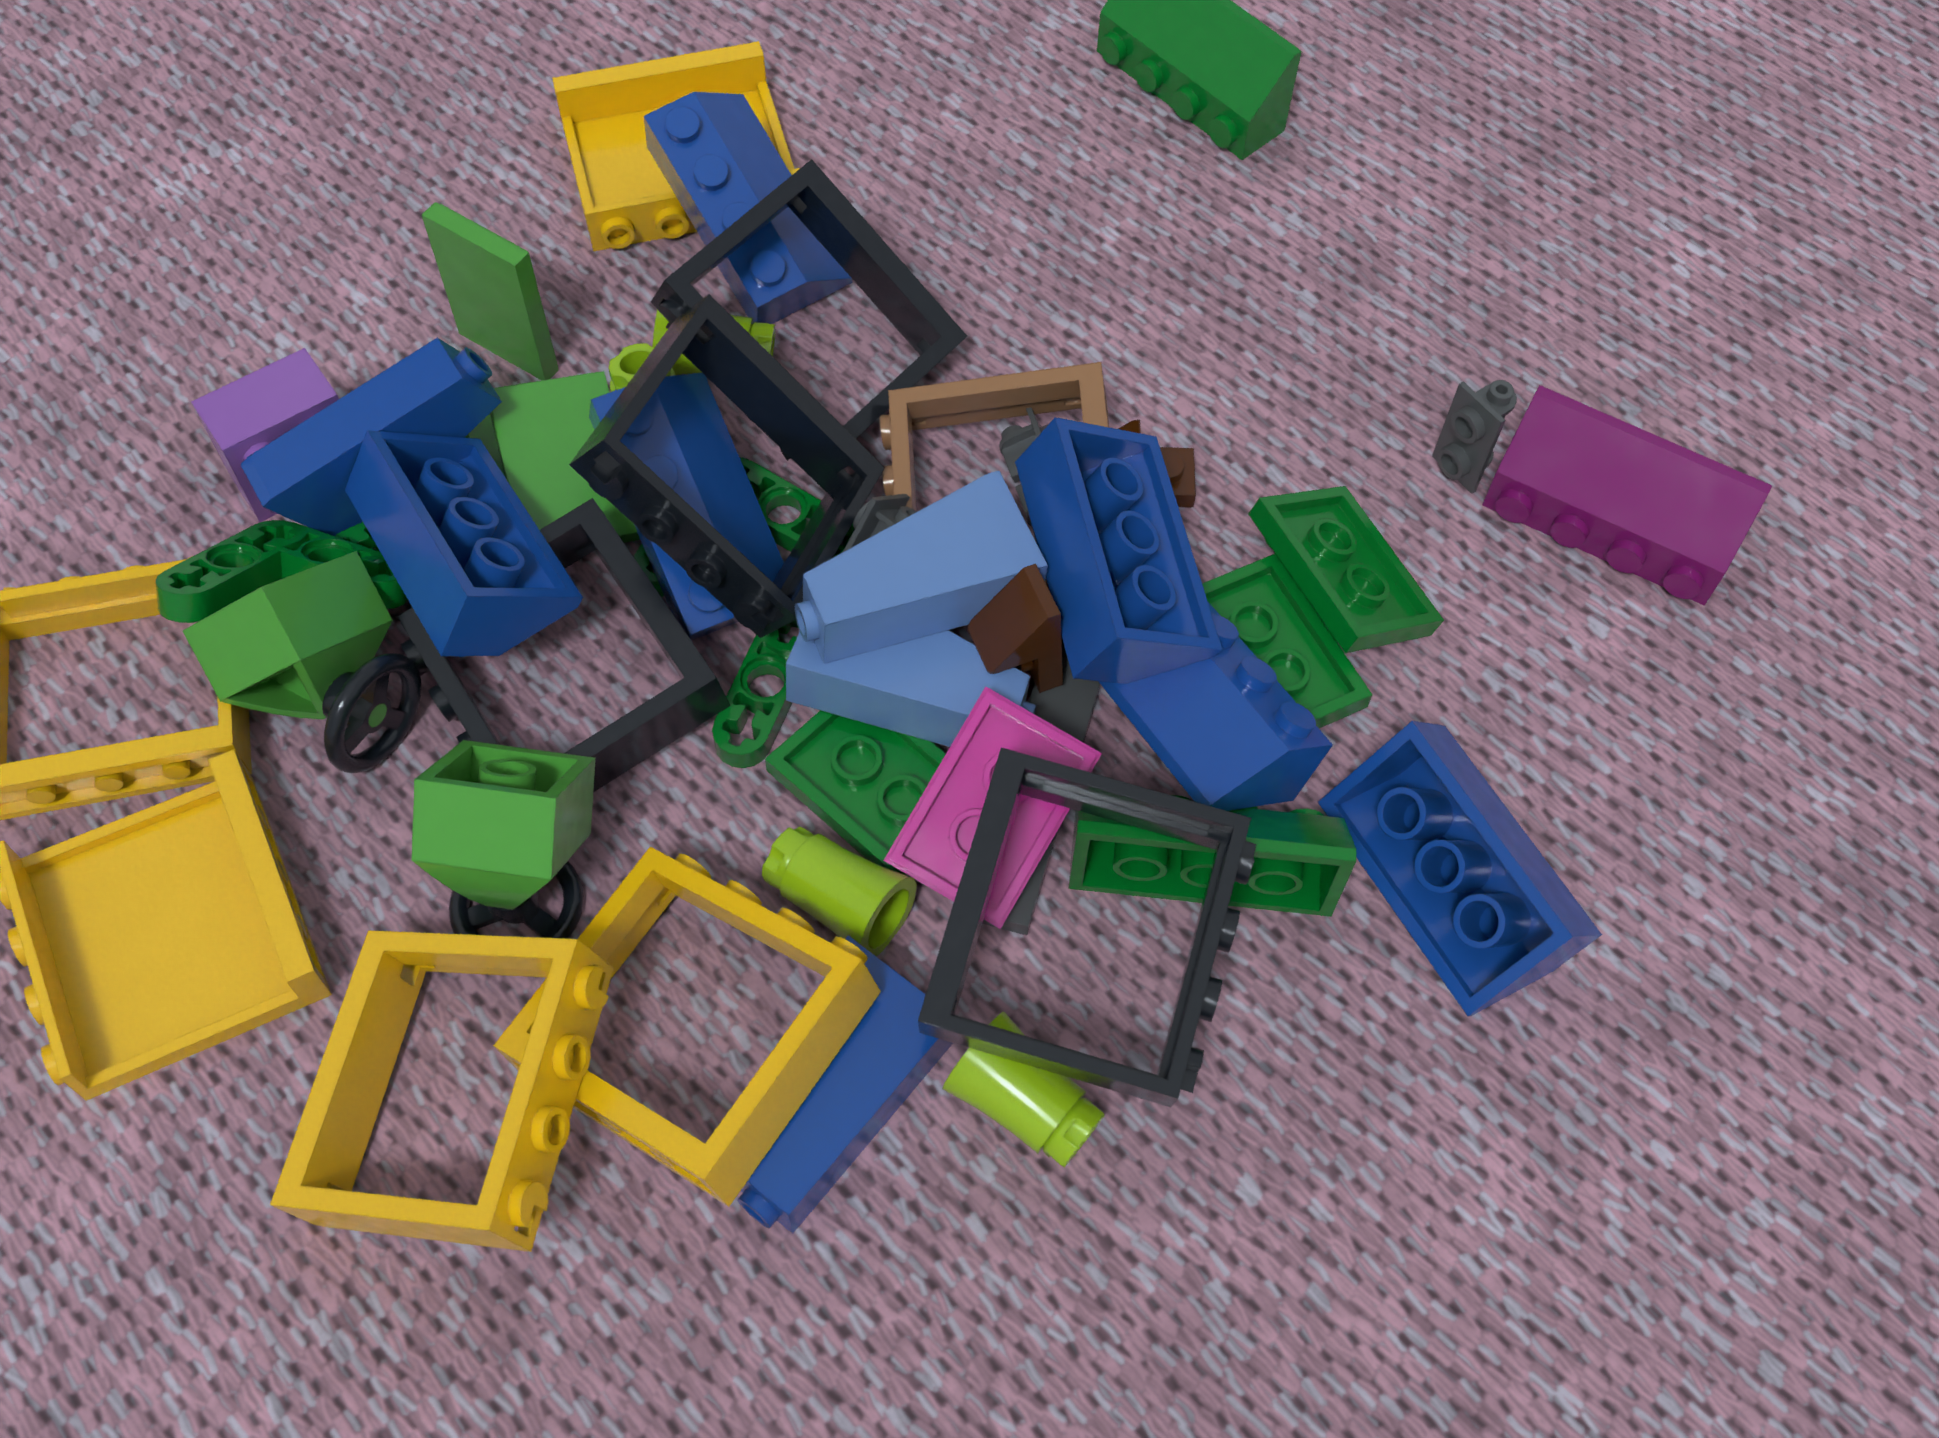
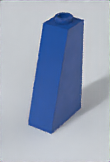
(310, 465)
(847, 1105)

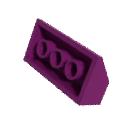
(1625, 495)

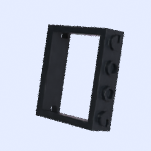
(857, 251)
(784, 414)
(640, 731)
(1124, 803)

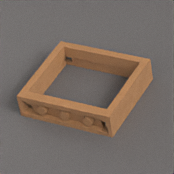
(983, 401)

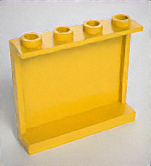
(605, 134)
(159, 934)

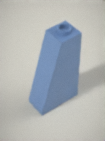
(919, 573)
(908, 687)

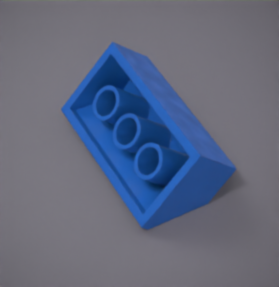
(719, 171)
(692, 451)
(458, 542)
(1115, 553)
(1226, 727)
(1458, 867)

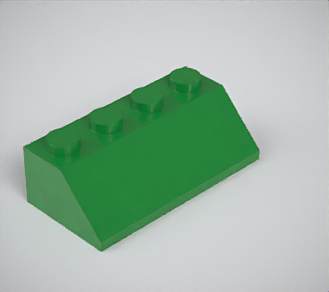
(1206, 64)
(1296, 868)

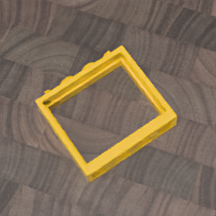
(110, 769)
(360, 1061)
(786, 1075)

